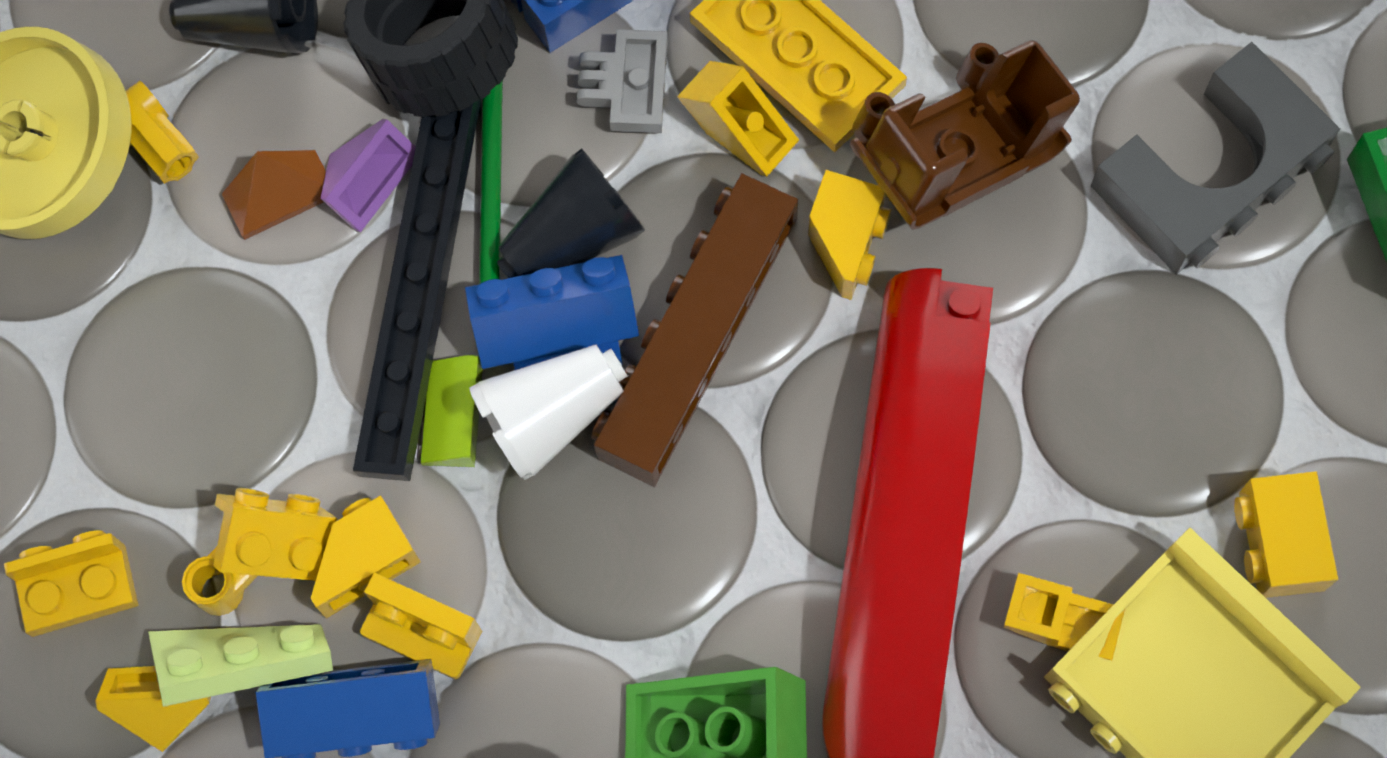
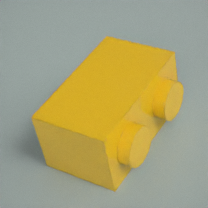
(1286, 535)

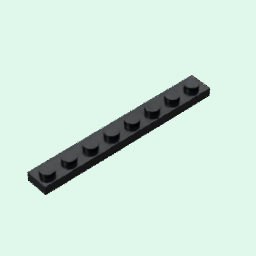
(415, 296)

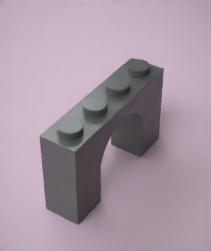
(1187, 220)

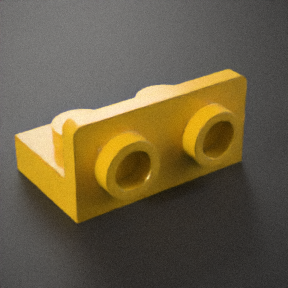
(72, 582)
(419, 626)

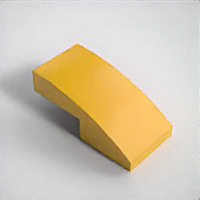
(1056, 615)

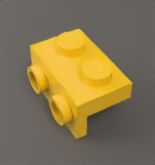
(271, 535)

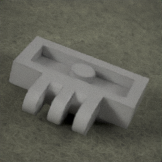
(628, 80)

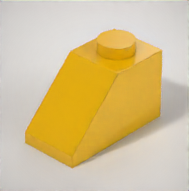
(738, 115)
(358, 546)

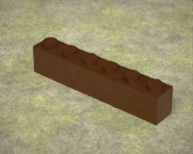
(695, 330)

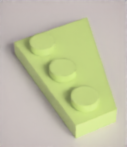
(234, 659)

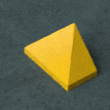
(135, 702)

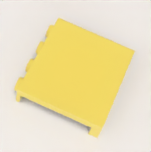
(1199, 667)

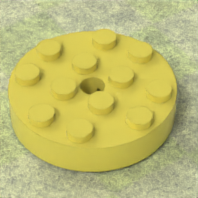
(85, 126)

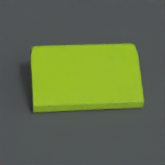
(451, 413)

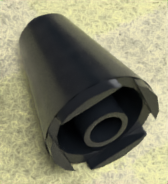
(248, 23)
(569, 222)

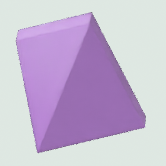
(366, 172)

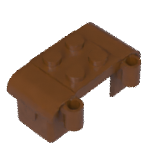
(972, 141)

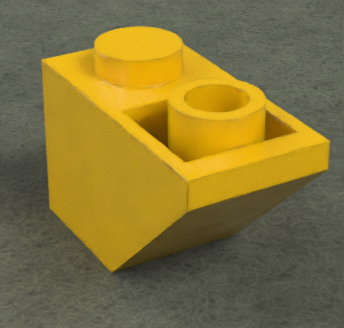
(843, 226)

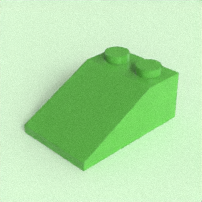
(718, 716)

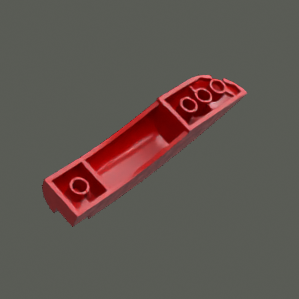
(908, 520)

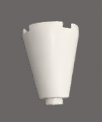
(548, 404)

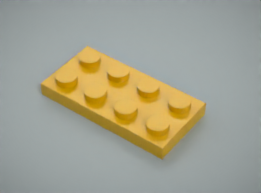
(801, 59)

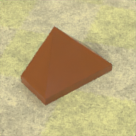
(274, 189)

